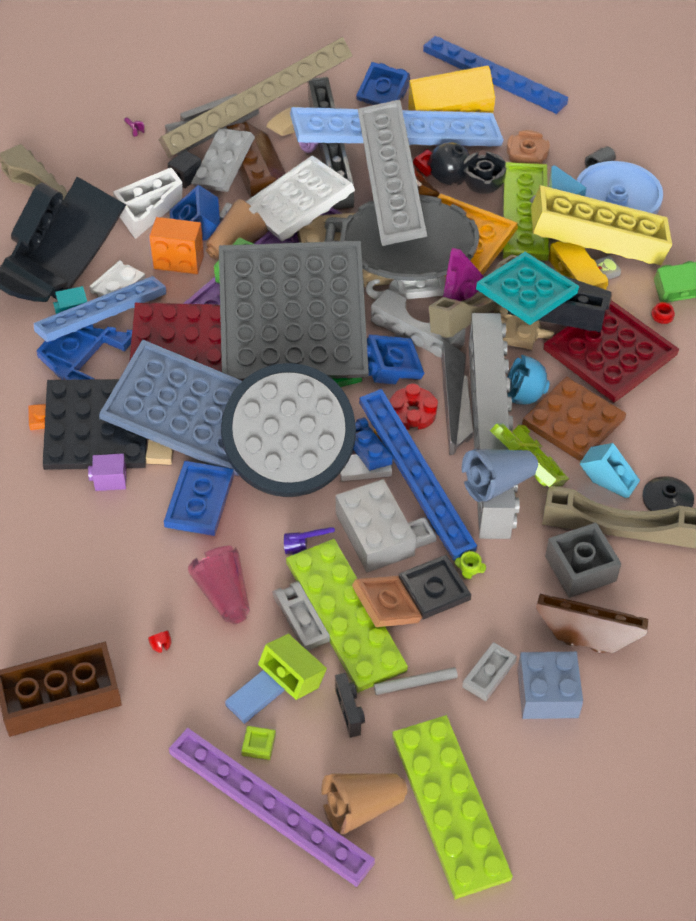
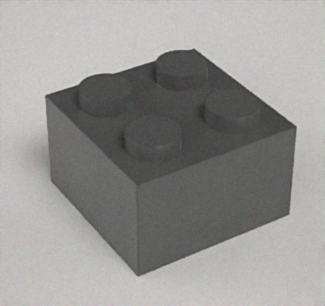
(582, 559)

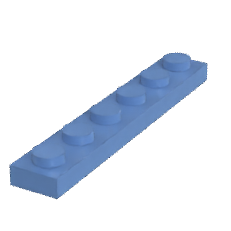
(99, 309)

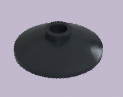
(657, 497)

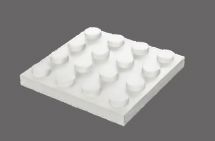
(299, 197)

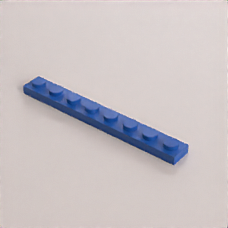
(500, 76)
(418, 474)

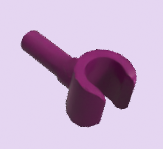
(137, 125)

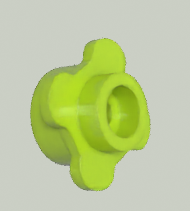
(470, 558)

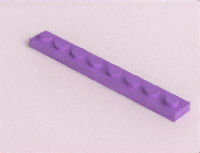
(272, 807)

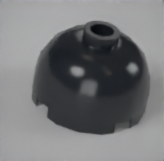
(448, 163)
(484, 172)

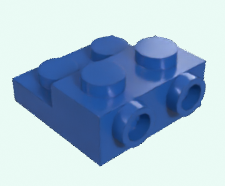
(383, 84)
(392, 359)

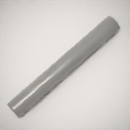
(415, 681)

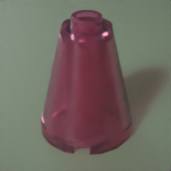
(222, 582)

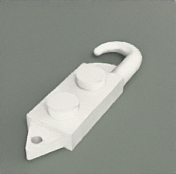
(411, 289)

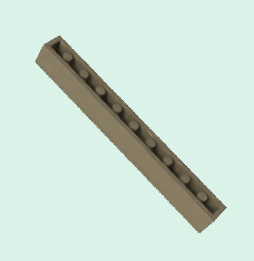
(255, 97)

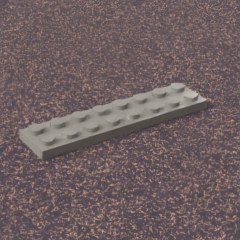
(391, 173)

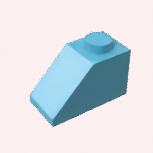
(610, 470)

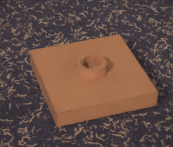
(386, 601)

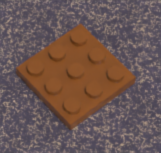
(573, 418)

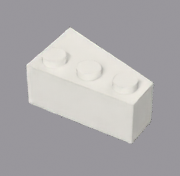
(149, 199)

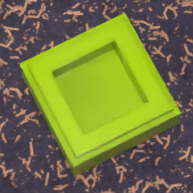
(258, 742)

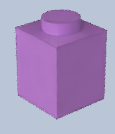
(108, 472)

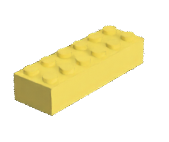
(600, 225)

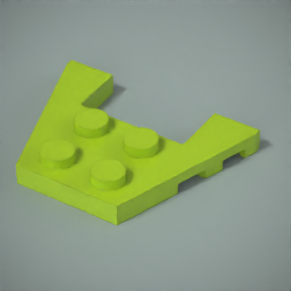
(548, 471)

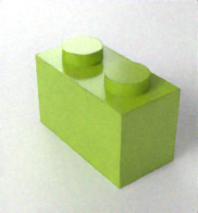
(292, 666)

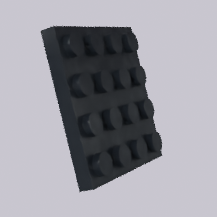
(77, 433)

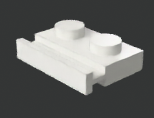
(116, 278)

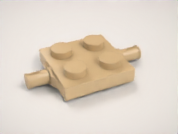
(519, 332)

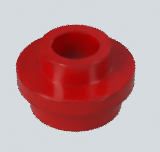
(663, 313)

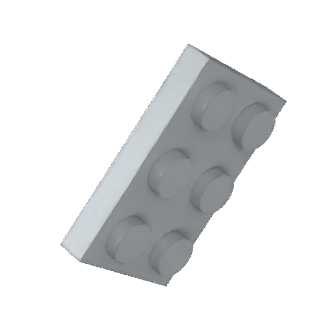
(223, 159)

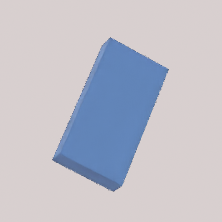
(254, 696)

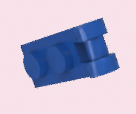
(369, 447)

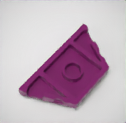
(461, 277)

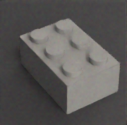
(375, 525)

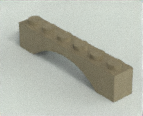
(25, 169)
(452, 316)
(572, 510)

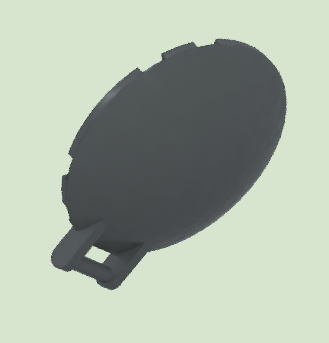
(413, 259)

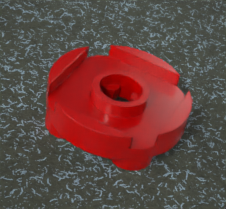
(419, 397)

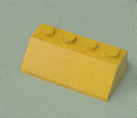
(453, 92)

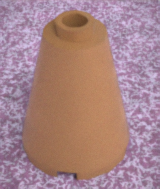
(236, 224)
(360, 797)

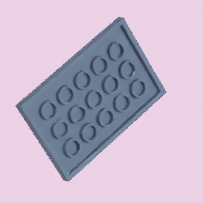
(172, 403)

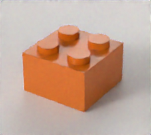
(177, 245)

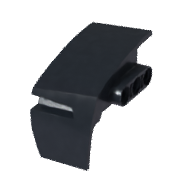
(57, 239)

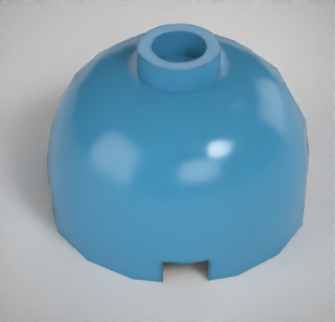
(527, 380)

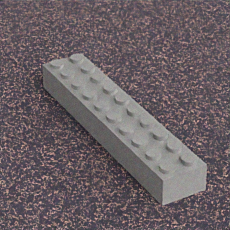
(490, 407)

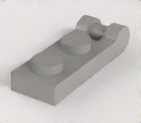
(301, 616)

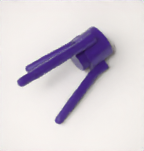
(297, 541)

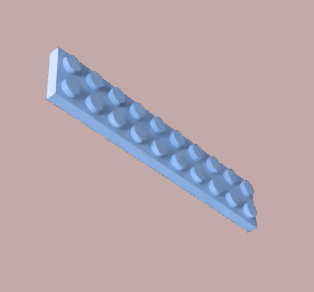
(422, 127)

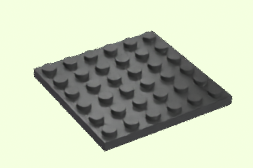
(293, 307)

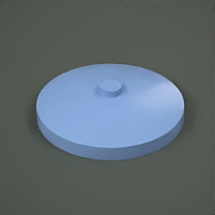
(623, 185)

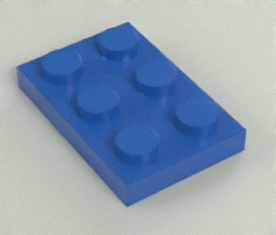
(199, 498)

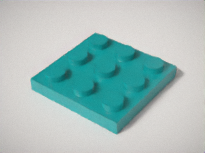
(527, 288)

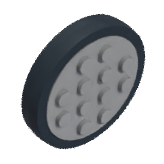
(288, 430)

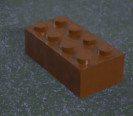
(58, 689)

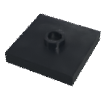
(435, 586)

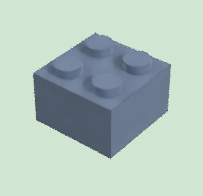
(549, 685)

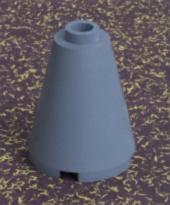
(496, 471)

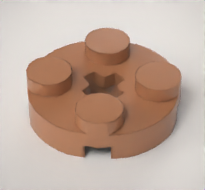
(520, 154)

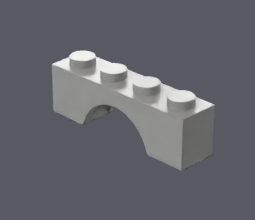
(391, 313)

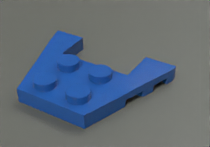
(70, 352)

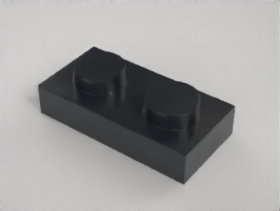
(352, 714)

